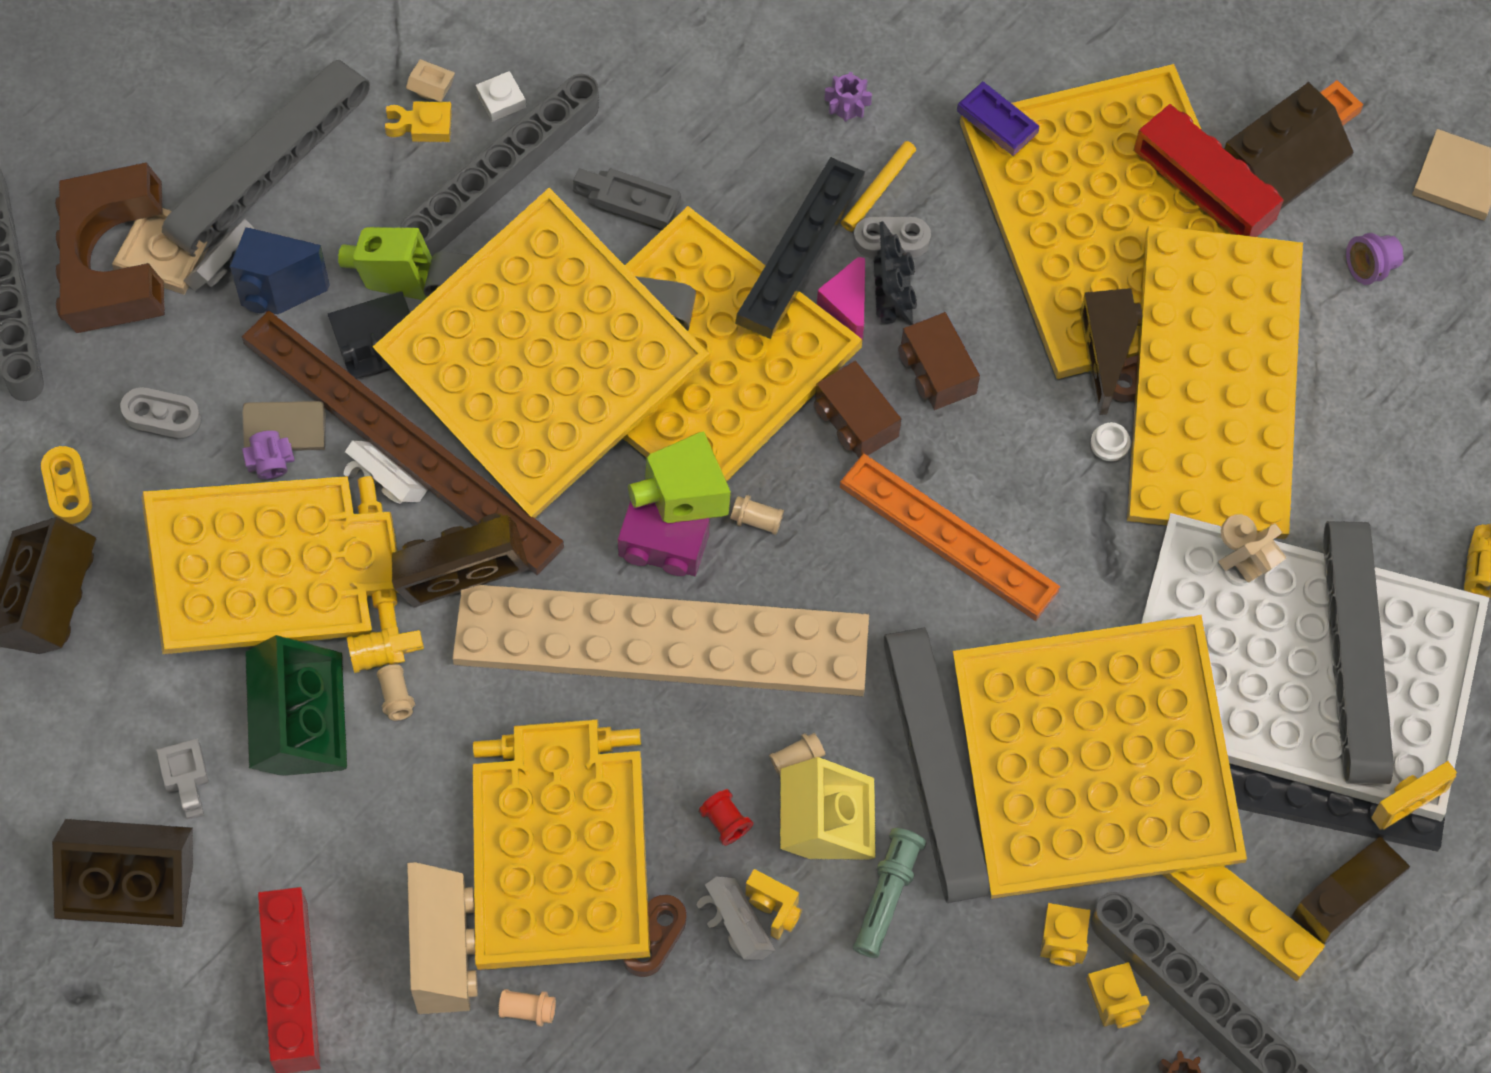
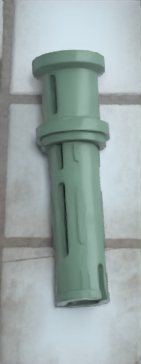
(894, 874)

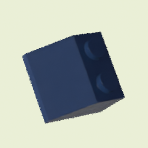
(277, 271)

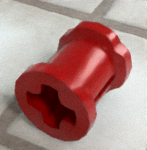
(725, 817)

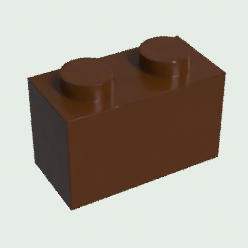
(939, 361)
(857, 410)

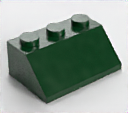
(295, 708)

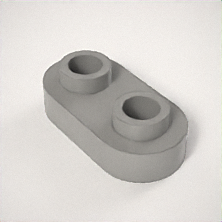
(869, 245)
(163, 412)

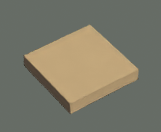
(1456, 175)
(148, 245)

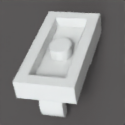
(396, 482)

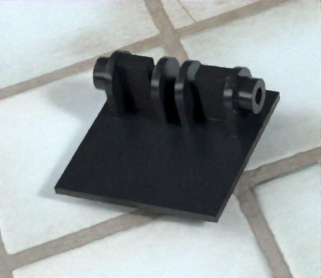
(892, 279)
(362, 326)

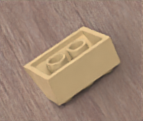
(440, 939)

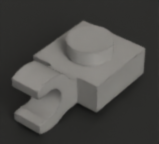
(183, 770)

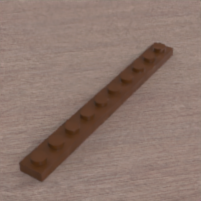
(395, 435)

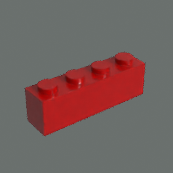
(1208, 173)
(289, 981)

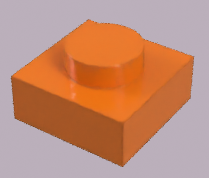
(1344, 101)

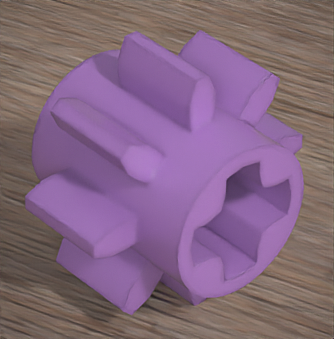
(848, 96)
(268, 454)

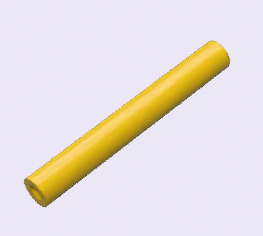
(878, 186)

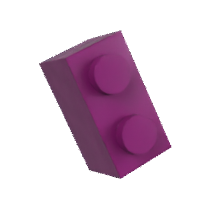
(671, 546)

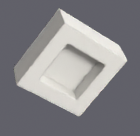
(500, 96)

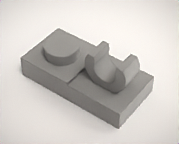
(211, 268)
(735, 913)

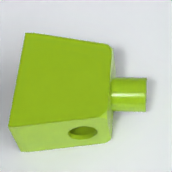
(389, 260)
(683, 482)

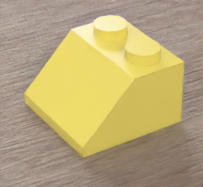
(827, 811)

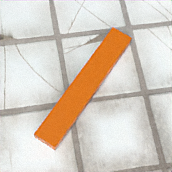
(950, 537)

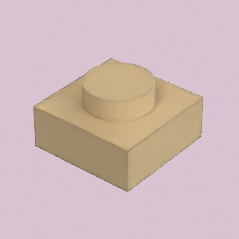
(430, 81)

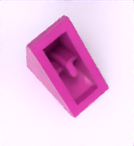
(845, 296)

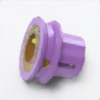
(1373, 257)

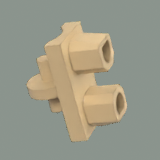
(1254, 551)

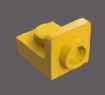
(772, 895)
(1065, 935)
(1117, 996)

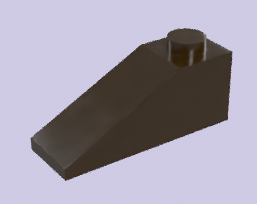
(1109, 330)
(1349, 890)

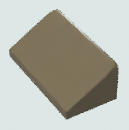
(298, 421)

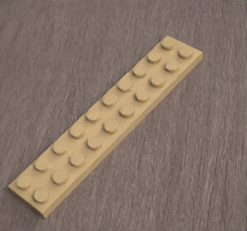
(662, 639)

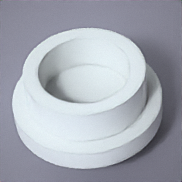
(1110, 442)

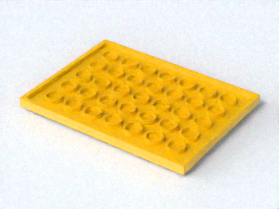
(1082, 200)

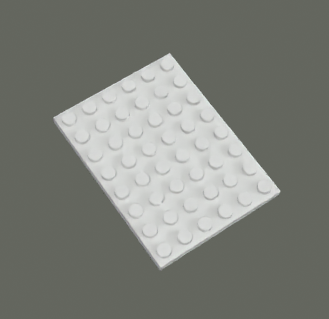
(1277, 664)

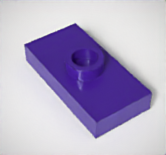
(998, 118)

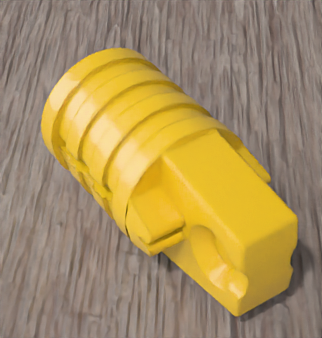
(1479, 562)
(382, 648)

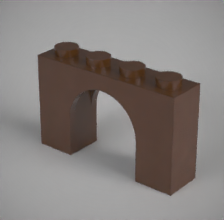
(86, 211)

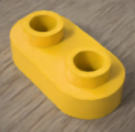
(66, 487)

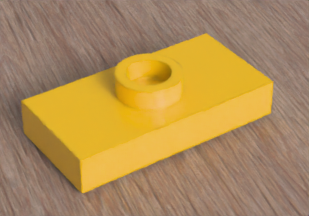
(1413, 794)

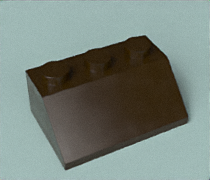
(1294, 143)
(458, 560)
(42, 584)
(122, 872)

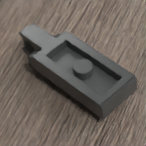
(628, 196)

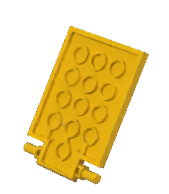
(268, 562)
(559, 847)

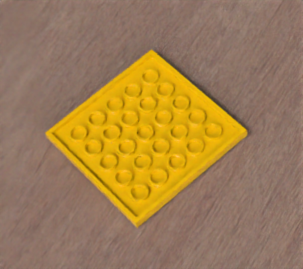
(541, 352)
(749, 380)
(1098, 757)

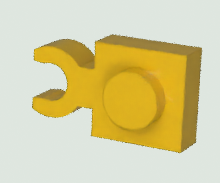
(426, 122)

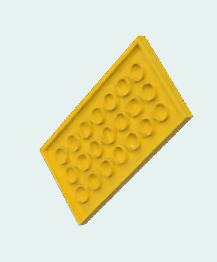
(1216, 378)

